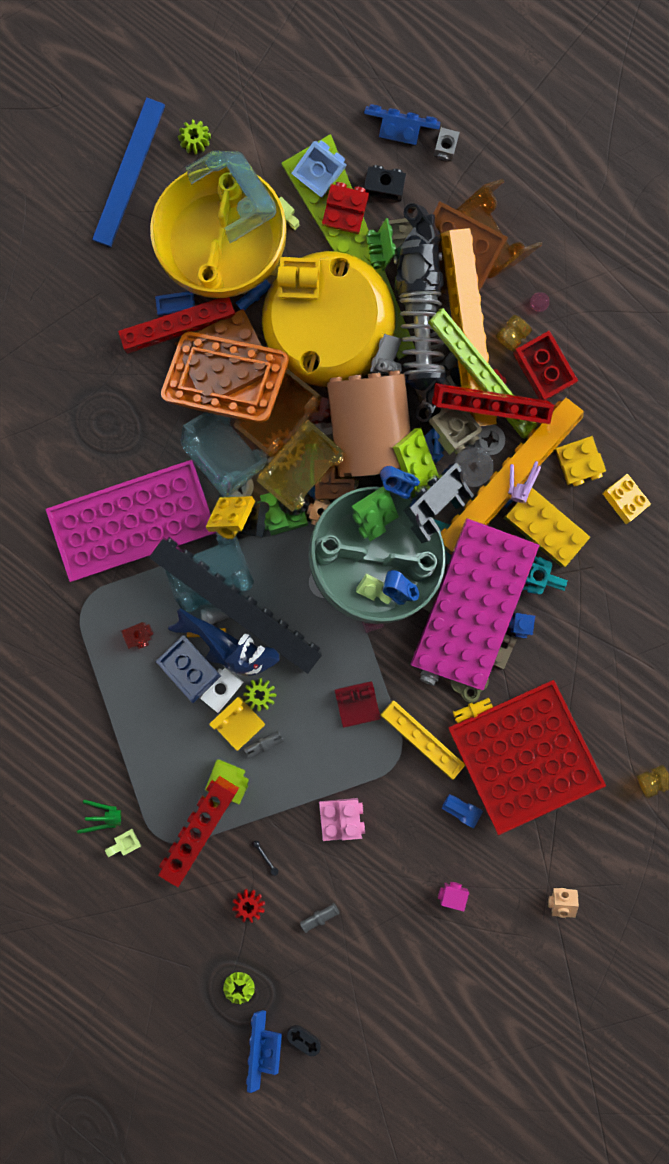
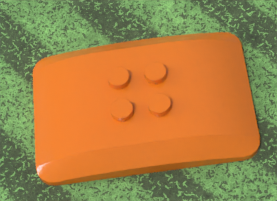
(249, 404)

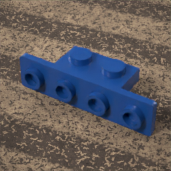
(401, 126)
(263, 1051)

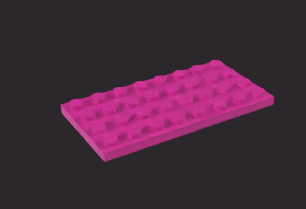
(129, 520)
(474, 604)

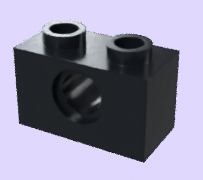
(375, 188)

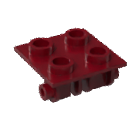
(357, 704)

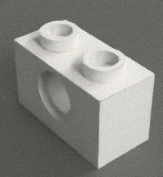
(232, 684)

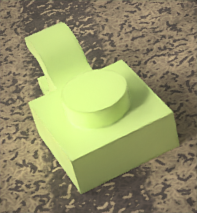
(288, 211)
(372, 587)
(125, 843)

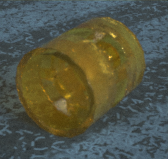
(509, 338)
(648, 781)

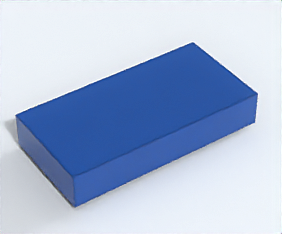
(174, 302)

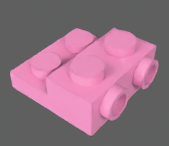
(341, 819)

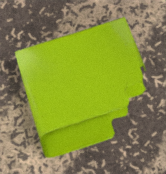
(232, 774)

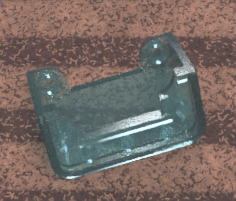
(221, 452)

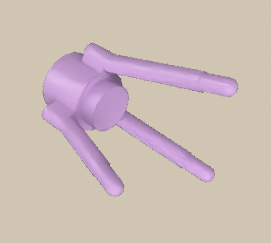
(521, 492)

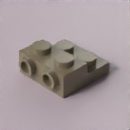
(455, 429)

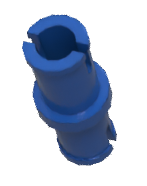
(253, 295)

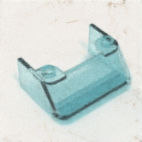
(255, 207)

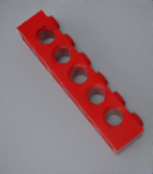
(175, 324)
(492, 403)
(175, 872)

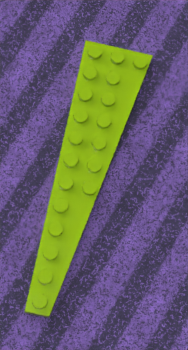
(341, 240)

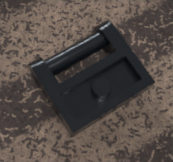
(256, 524)

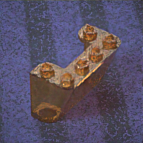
(291, 409)

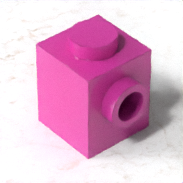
(453, 896)

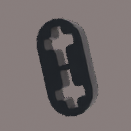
(301, 1044)

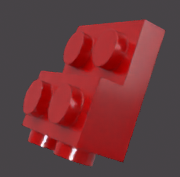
(345, 208)

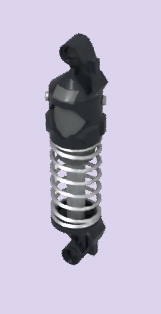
(419, 288)

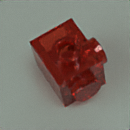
(321, 412)
(138, 635)

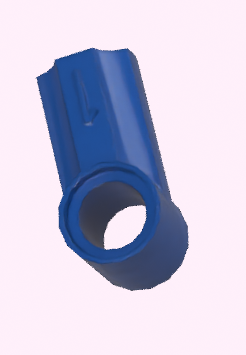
(465, 812)

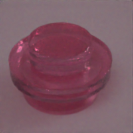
(539, 302)

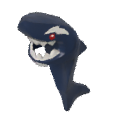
(237, 656)

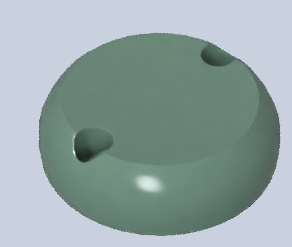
(350, 557)

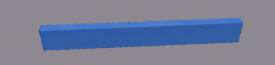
(128, 172)

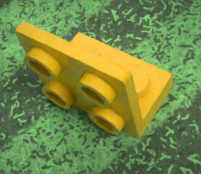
(237, 723)

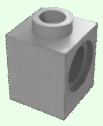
(446, 136)

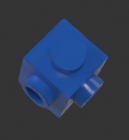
(522, 624)

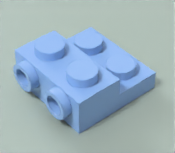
(319, 168)

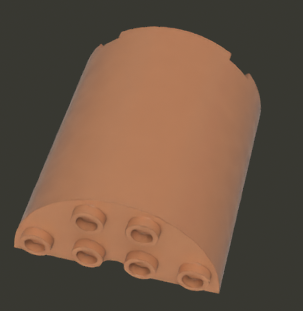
(368, 421)

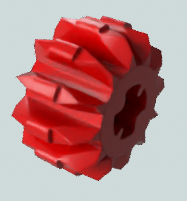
(241, 902)

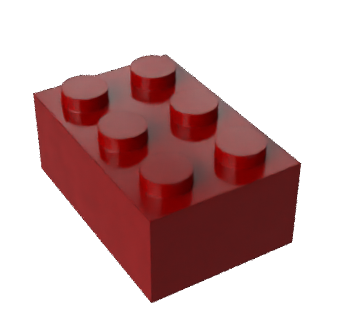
(545, 366)

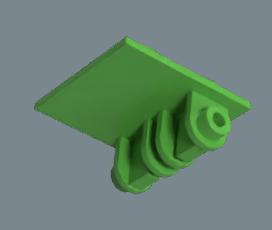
(381, 246)

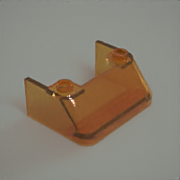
(479, 208)

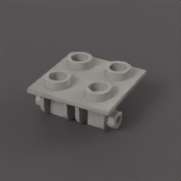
(384, 359)

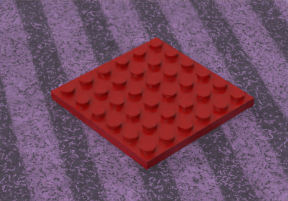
(526, 757)

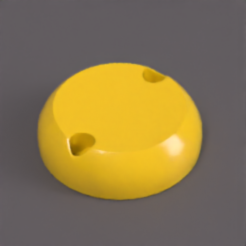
(193, 241)
(337, 328)

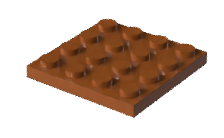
(486, 242)
(222, 374)

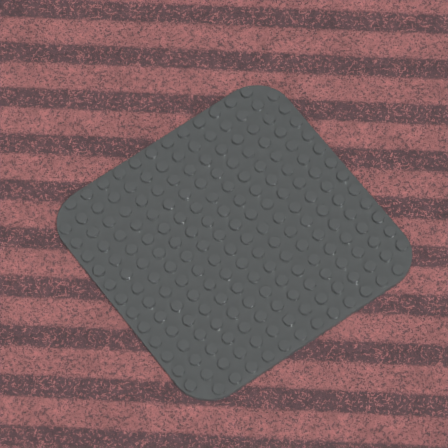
(169, 738)

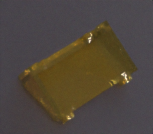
(299, 465)

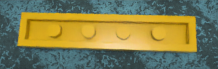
(422, 740)

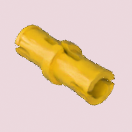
(472, 710)

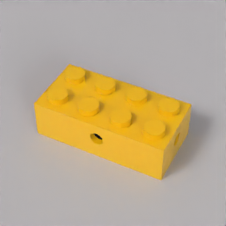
(547, 527)

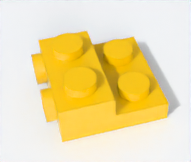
(580, 461)

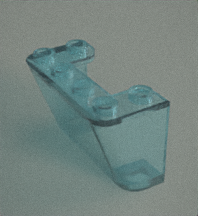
(225, 559)

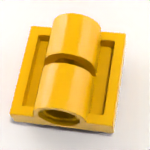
(299, 278)
(626, 499)
(230, 515)

